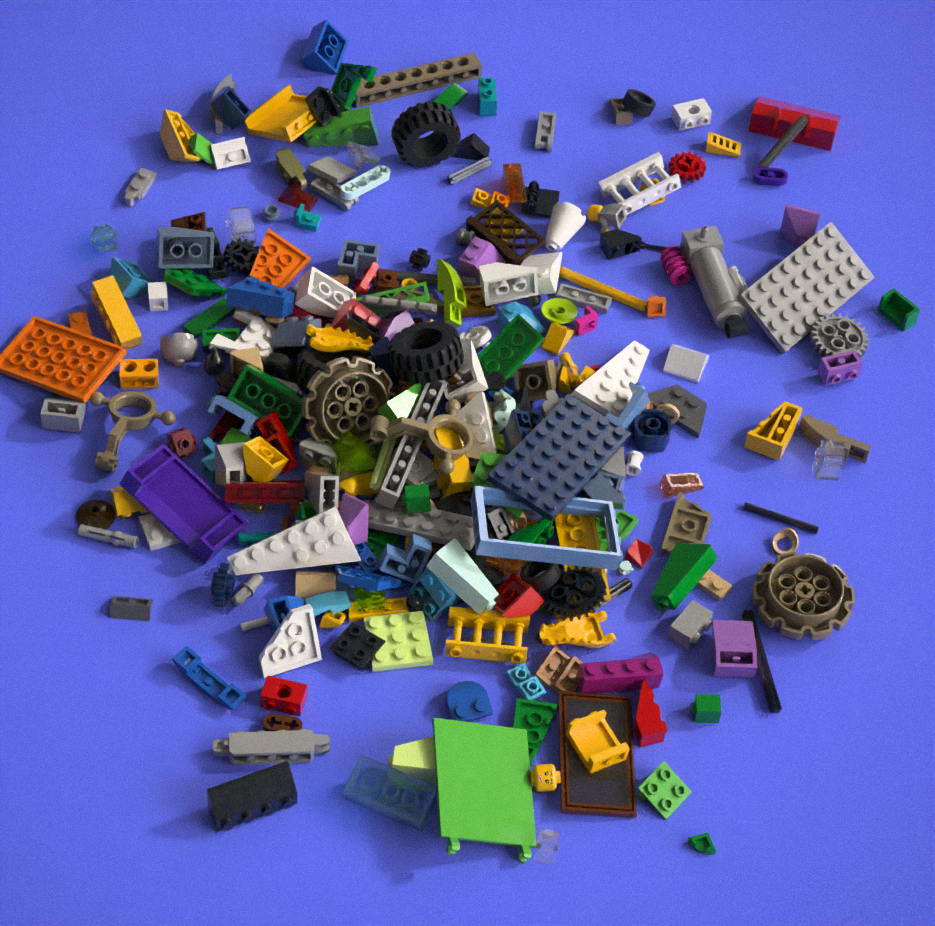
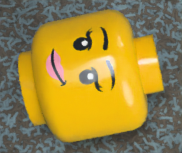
(545, 777)

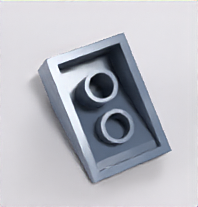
(184, 248)

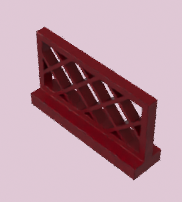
(265, 492)

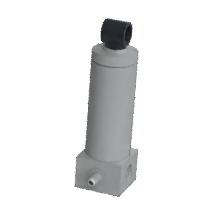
(703, 254)

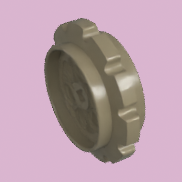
(348, 405)
(803, 596)

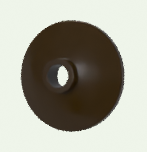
(96, 514)

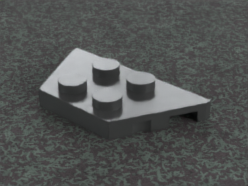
(690, 407)

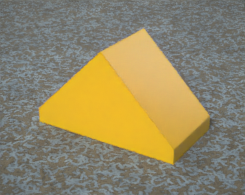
(557, 338)

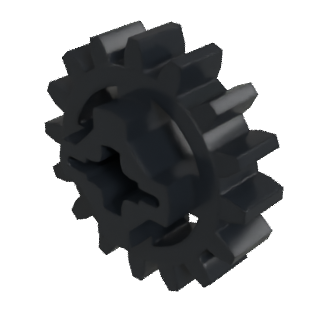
(242, 256)

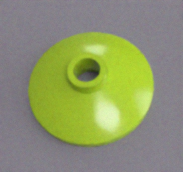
(559, 310)

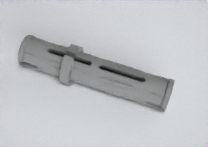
(86, 531)

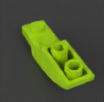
(454, 295)

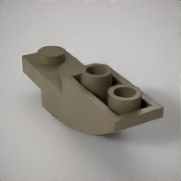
(818, 430)

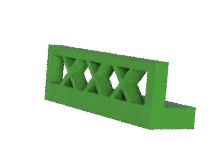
(424, 298)

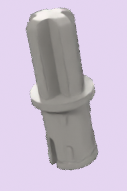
(247, 589)

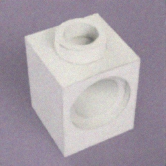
(158, 296)

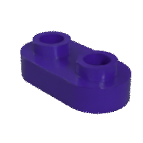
(770, 176)

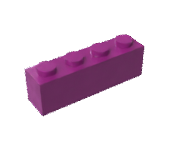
(620, 674)

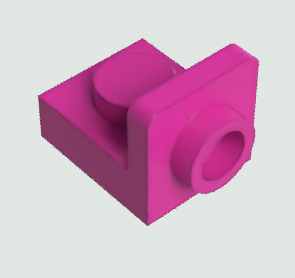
(587, 322)

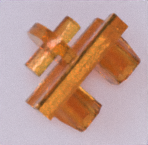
(506, 565)

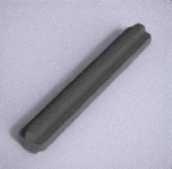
(783, 142)

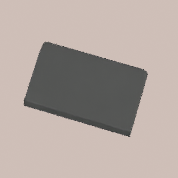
(131, 608)

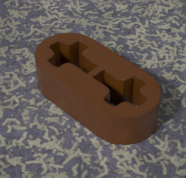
(281, 722)

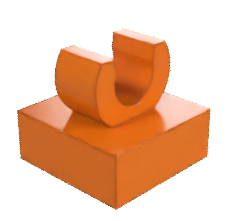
(656, 306)

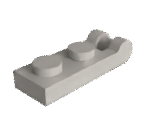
(545, 131)
(332, 192)

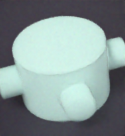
(625, 568)

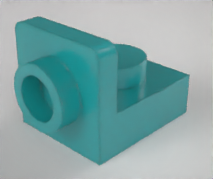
(306, 220)

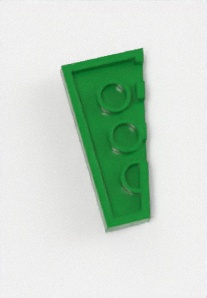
(536, 718)

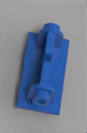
(368, 561)

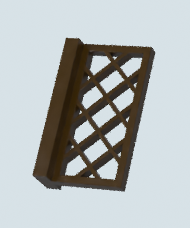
(505, 250)

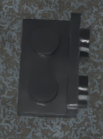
(323, 105)

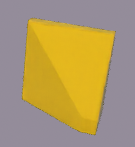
(564, 384)
(330, 620)

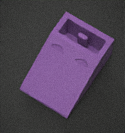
(393, 323)
(734, 649)

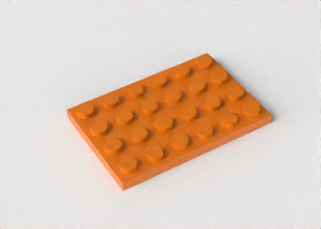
(60, 359)

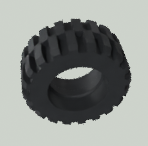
(418, 121)
(426, 352)
(311, 360)

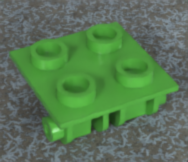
(664, 790)

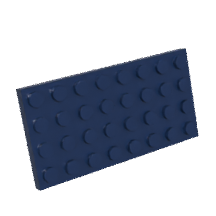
(559, 457)

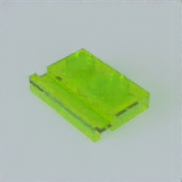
(370, 600)

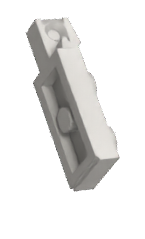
(139, 186)

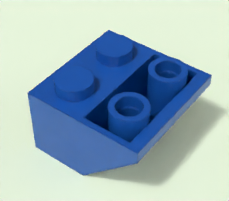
(278, 608)

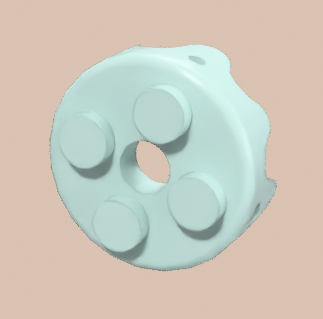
(501, 410)

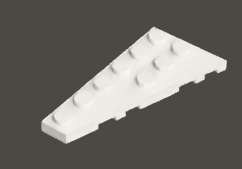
(609, 387)
(307, 544)

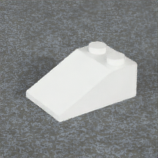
(547, 270)
(507, 282)
(321, 293)

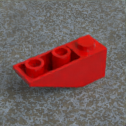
(648, 723)

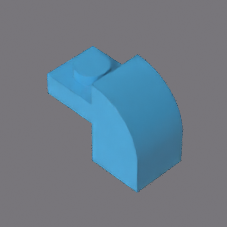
(208, 462)

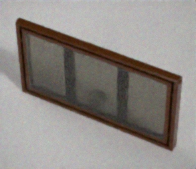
(609, 789)

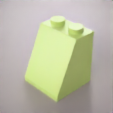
(415, 759)

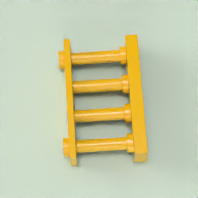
(491, 620)

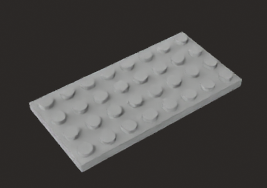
(806, 287)

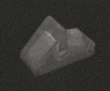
(359, 154)

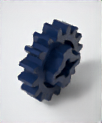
(222, 585)

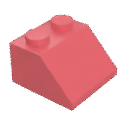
(359, 309)

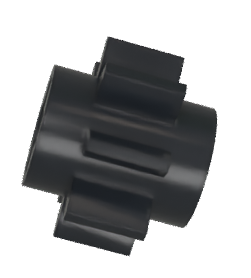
(419, 259)

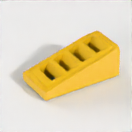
(719, 145)

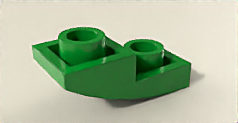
(452, 95)

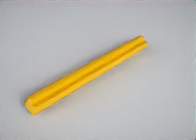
(603, 289)

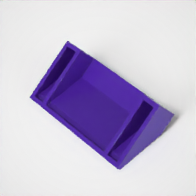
(183, 503)

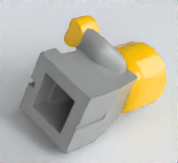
(607, 215)

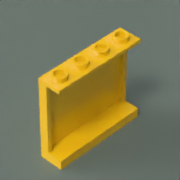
(281, 117)

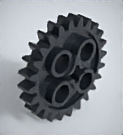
(575, 593)

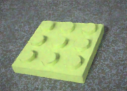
(405, 639)

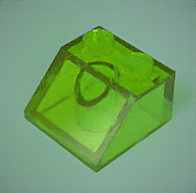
(355, 454)

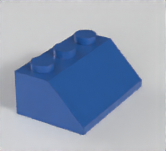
(324, 49)

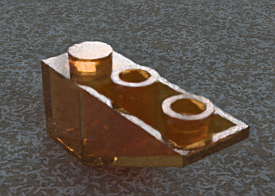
(514, 183)

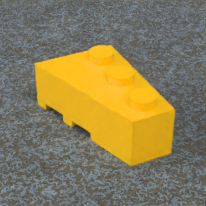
(774, 433)

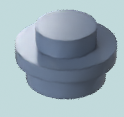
(271, 213)

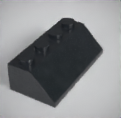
(251, 796)

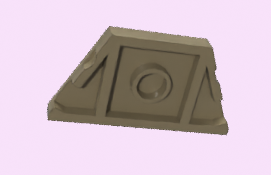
(687, 525)

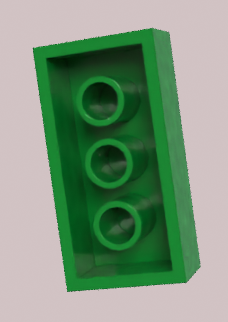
(264, 395)

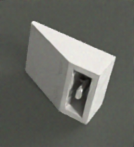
(472, 379)

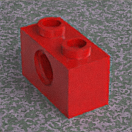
(275, 688)

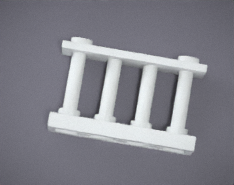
(637, 172)

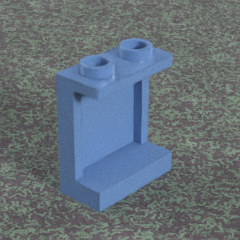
(217, 403)
(634, 407)

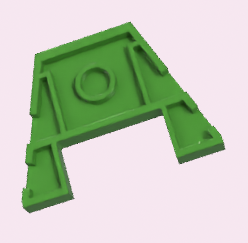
(485, 465)

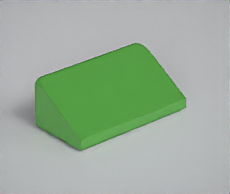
(201, 147)

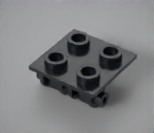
(539, 200)
(357, 645)

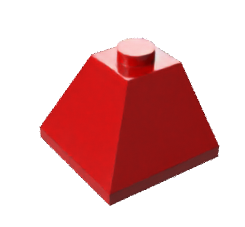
(516, 598)

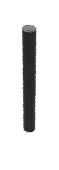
(780, 517)

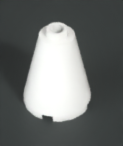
(563, 225)

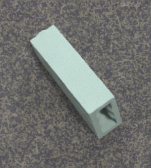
(463, 576)

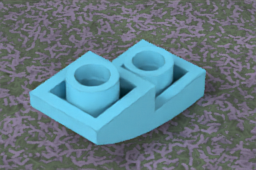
(334, 600)
(524, 683)

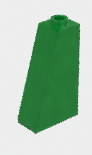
(681, 573)

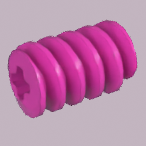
(675, 265)

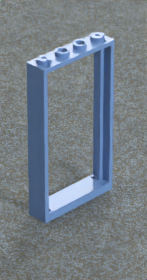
(546, 553)

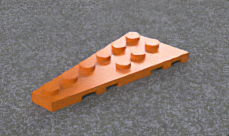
(277, 263)

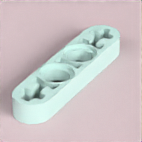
(378, 175)

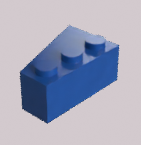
(261, 296)

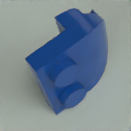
(468, 701)

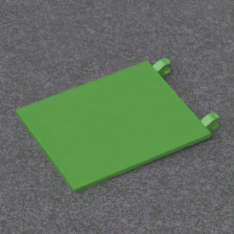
(483, 785)

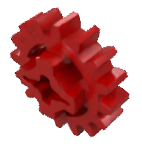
(687, 166)

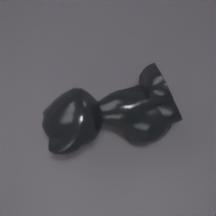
(215, 366)

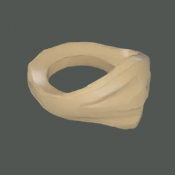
(672, 408)
(788, 533)

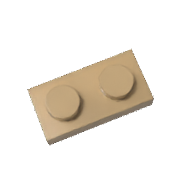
(714, 585)

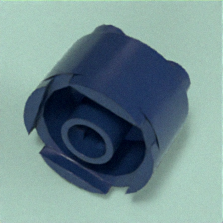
(651, 431)

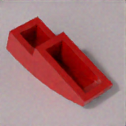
(276, 435)

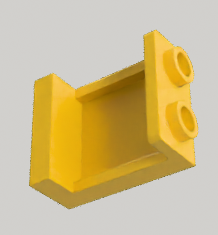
(596, 742)

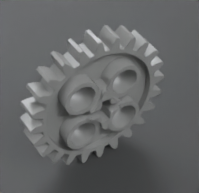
(838, 335)

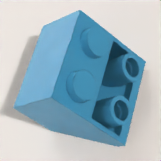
(435, 594)

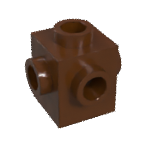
(385, 281)

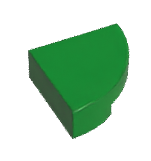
(702, 844)

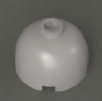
(178, 348)

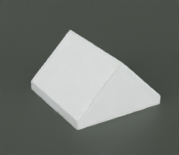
(685, 363)

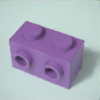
(839, 367)

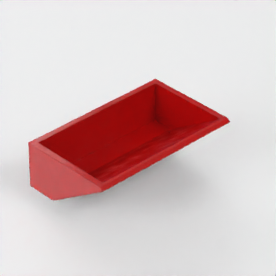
(776, 117)

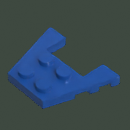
(367, 580)

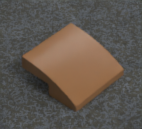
(558, 671)

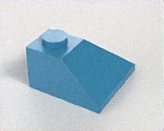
(130, 278)
(509, 311)

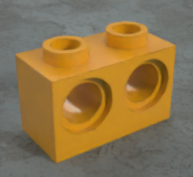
(139, 373)

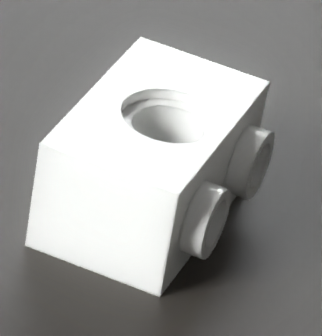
(691, 114)

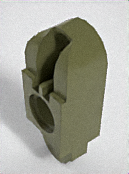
(289, 168)

